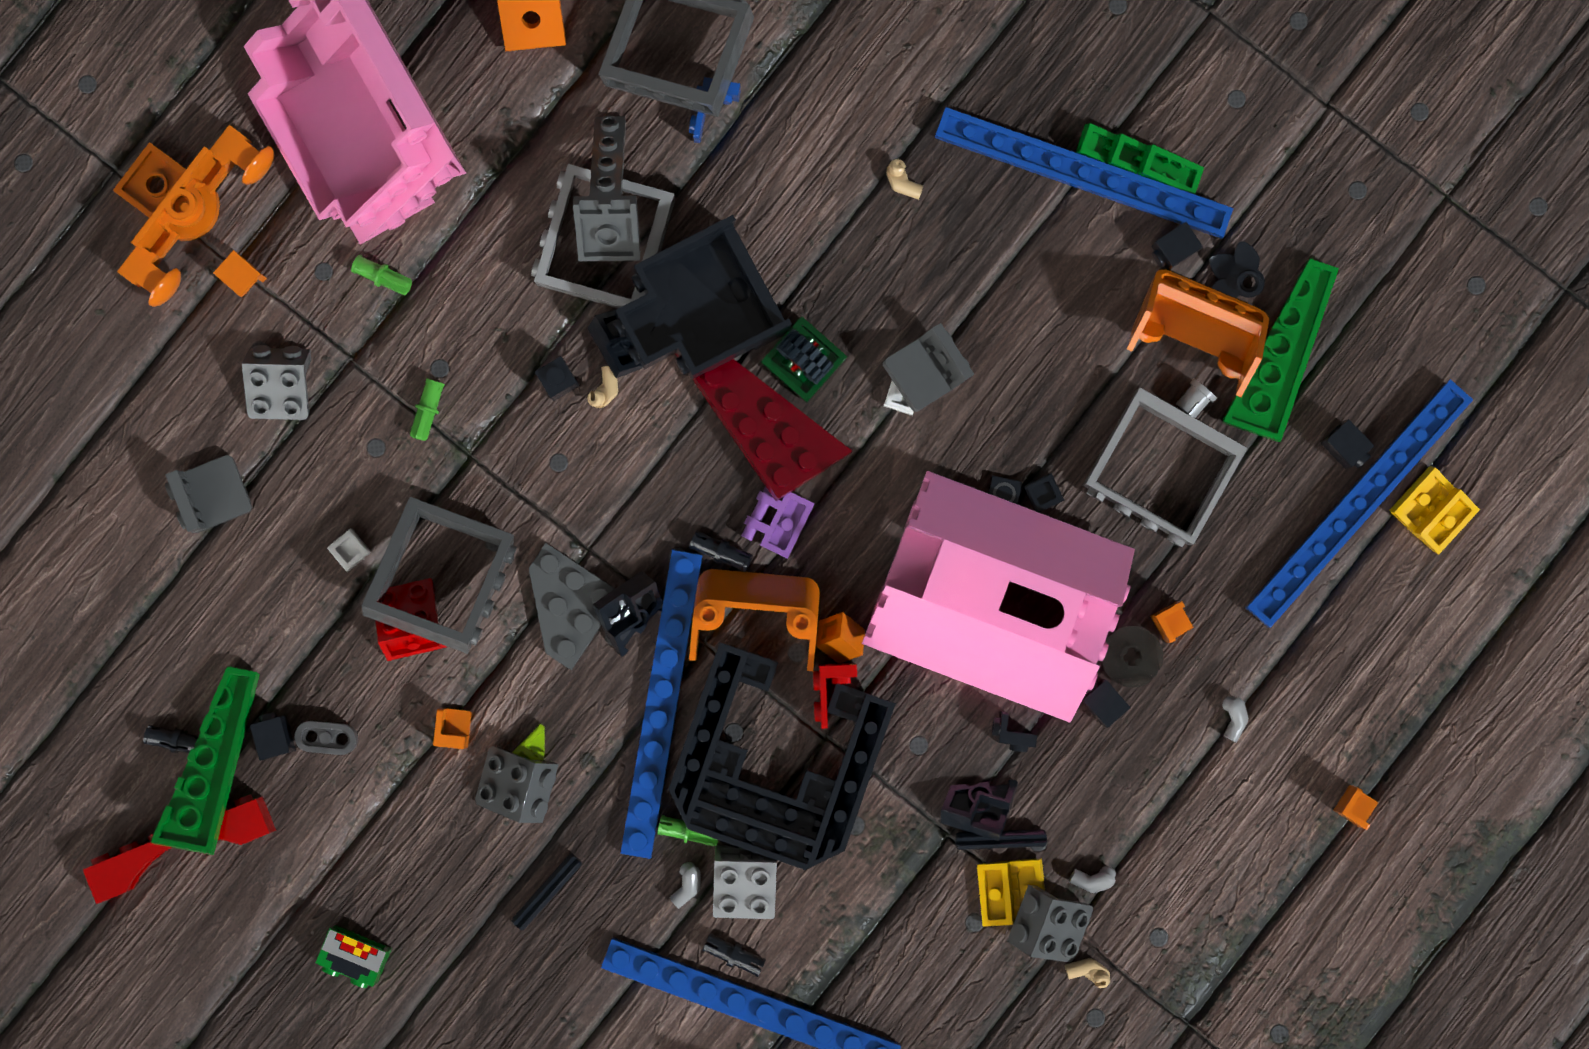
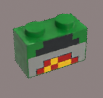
(353, 956)

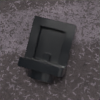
(1018, 740)

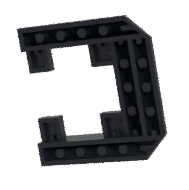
(758, 818)

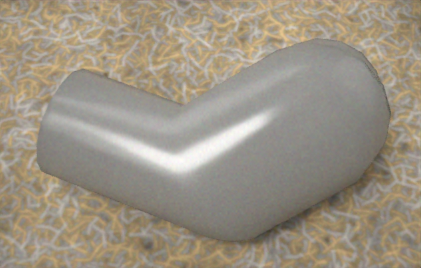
(1238, 715)
(1101, 881)
(690, 884)

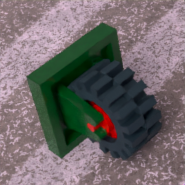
(804, 359)

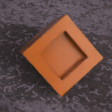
(238, 273)
(1172, 621)
(840, 637)
(452, 728)
(1356, 806)

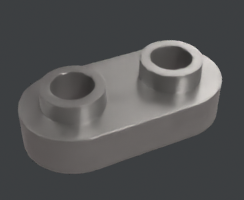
(327, 737)

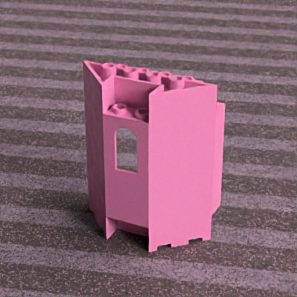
(332, 119)
(951, 581)

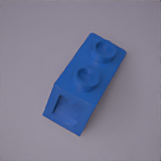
(697, 122)

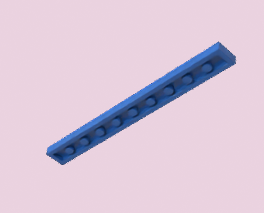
(1083, 172)
(1359, 503)
(661, 704)
(737, 1000)

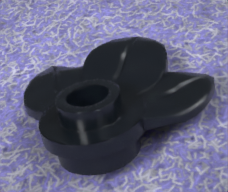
(1234, 268)

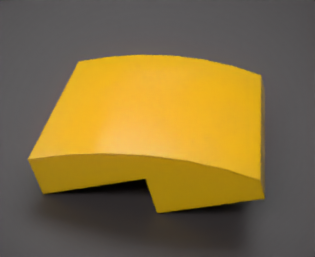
(1434, 510)
(1004, 887)

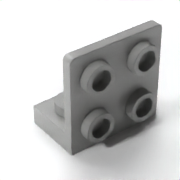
(743, 884)

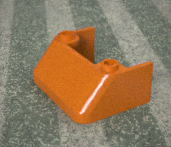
(1205, 321)
(757, 592)

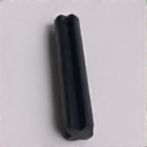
(1008, 839)
(546, 891)

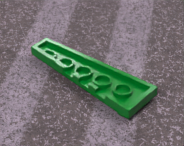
(1287, 348)
(203, 790)

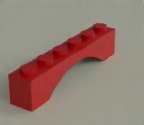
(120, 874)

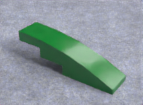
(1139, 158)

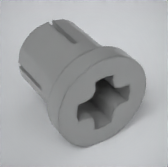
(1195, 398)

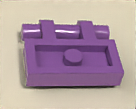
(786, 524)

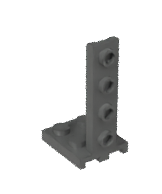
(605, 219)

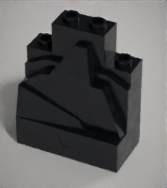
(700, 303)

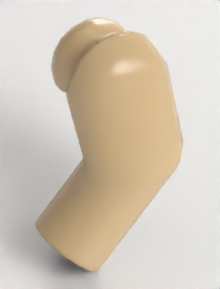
(899, 180)
(606, 391)
(1091, 969)

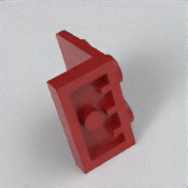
(416, 599)
(840, 674)

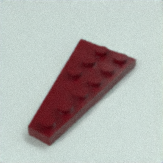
(769, 430)

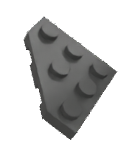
(565, 603)

